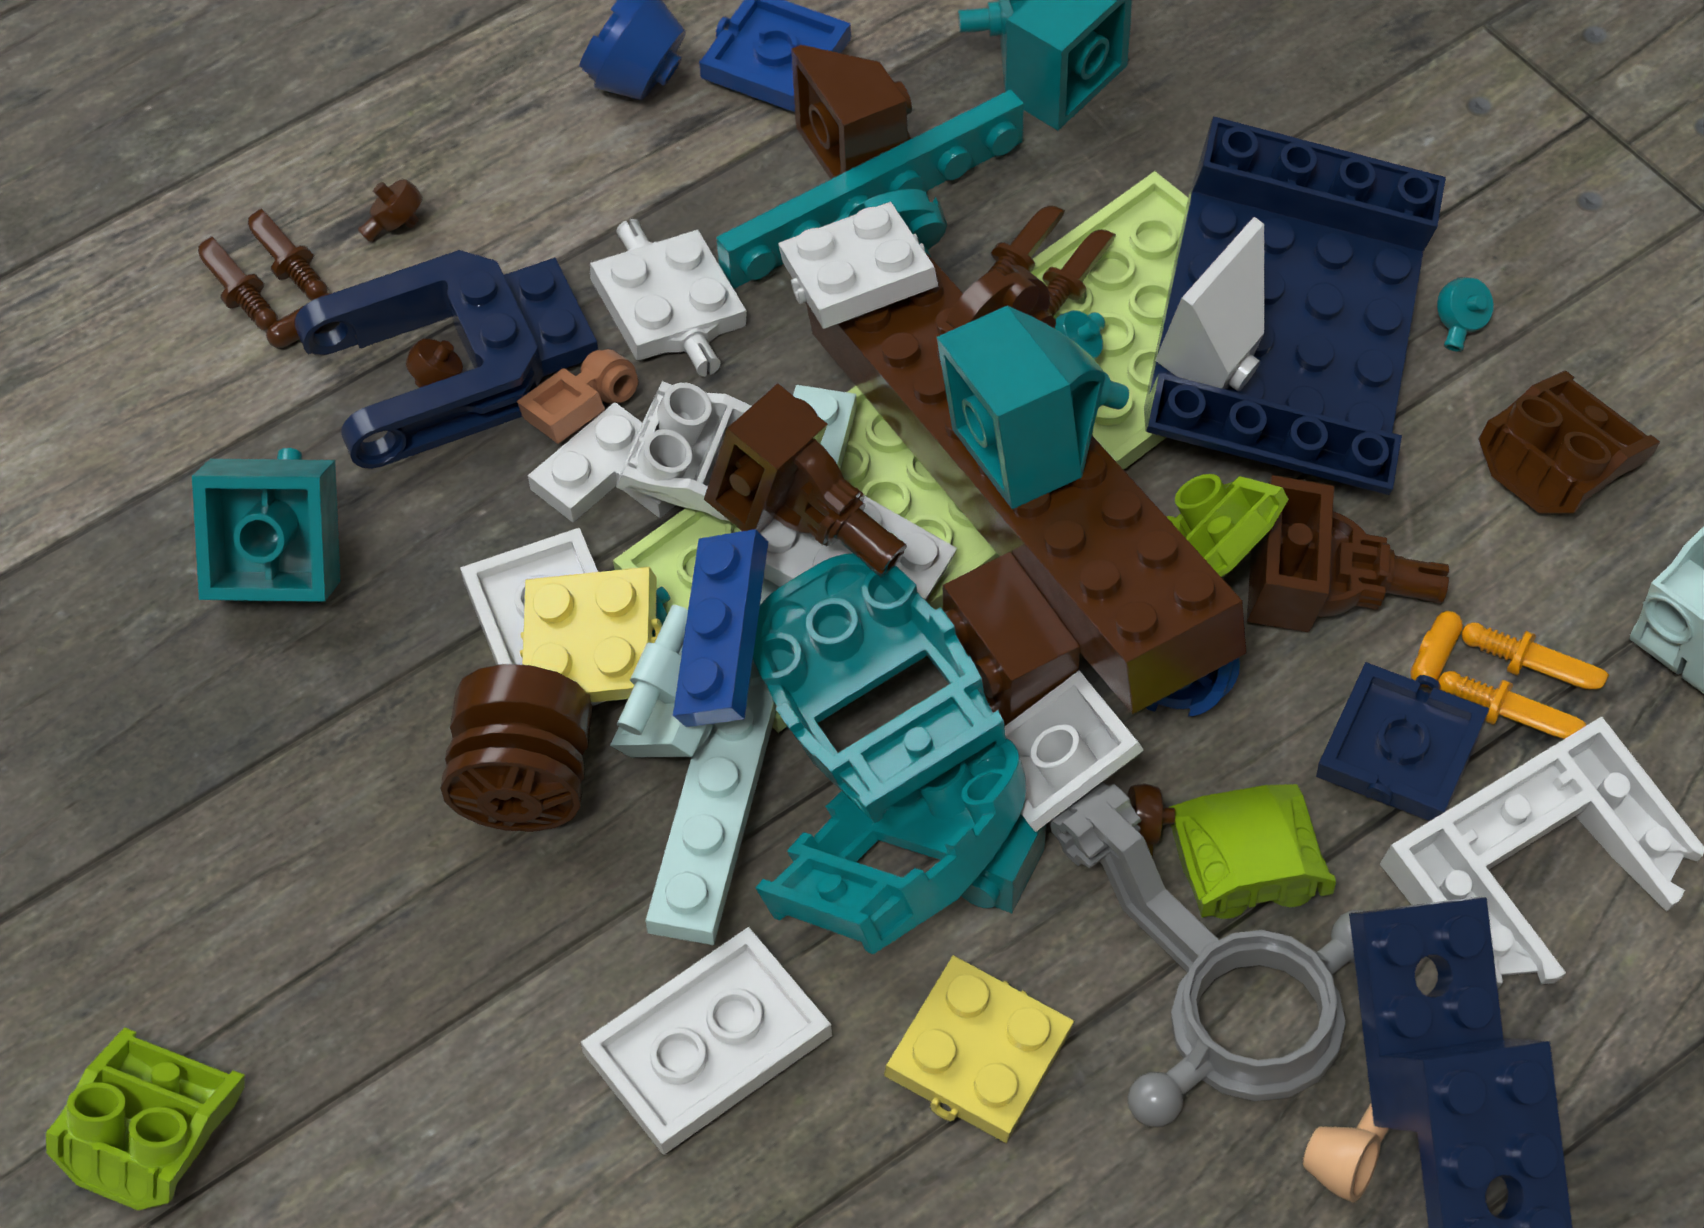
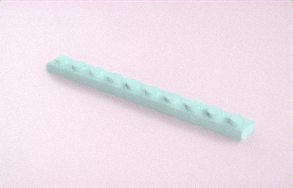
(726, 769)

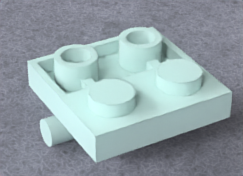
(647, 718)

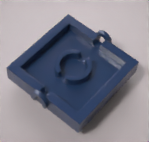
(1402, 742)

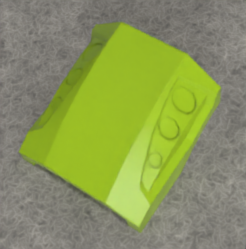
(1226, 518)
(1250, 850)
(139, 1121)

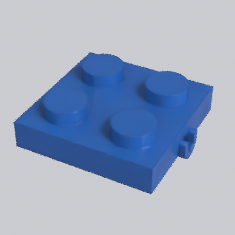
(758, 44)

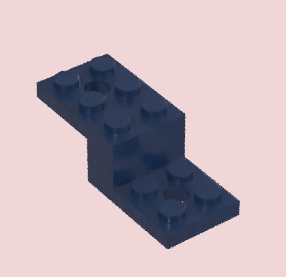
(1449, 1073)

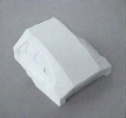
(685, 436)

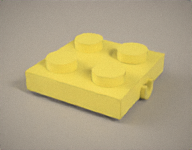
(591, 627)
(978, 1049)

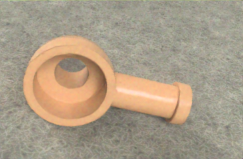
(1345, 1156)

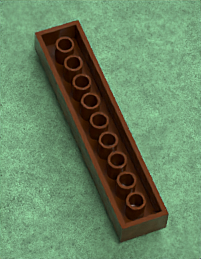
(1095, 548)

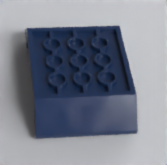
(1337, 303)

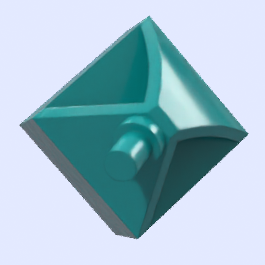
(1056, 50)
(1023, 401)
(266, 528)

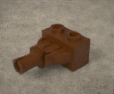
(780, 471)
(1327, 564)

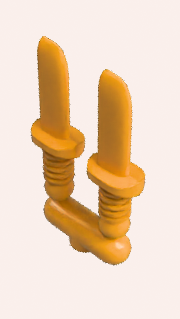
(1441, 640)

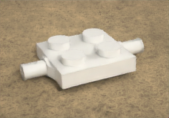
(668, 296)

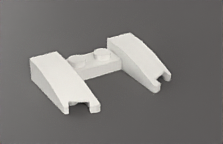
(1579, 777)

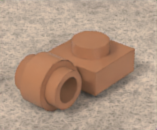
(570, 401)

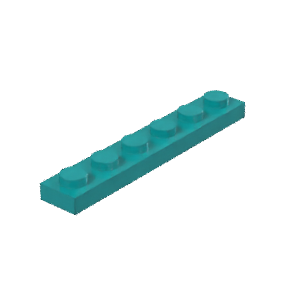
(919, 163)

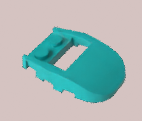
(846, 633)
(952, 818)

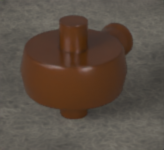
(392, 208)
(433, 361)
(1148, 805)

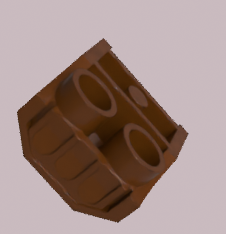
(1561, 445)

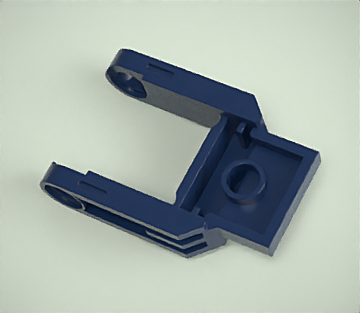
(509, 324)

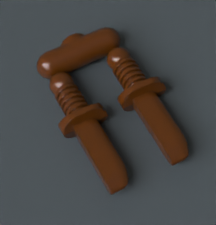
(1062, 282)
(245, 290)

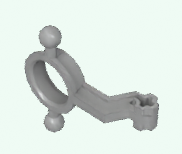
(1105, 831)

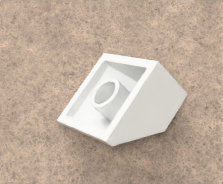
(1221, 317)
(1068, 748)

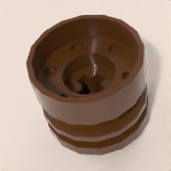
(517, 748)

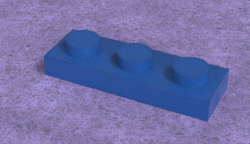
(721, 629)

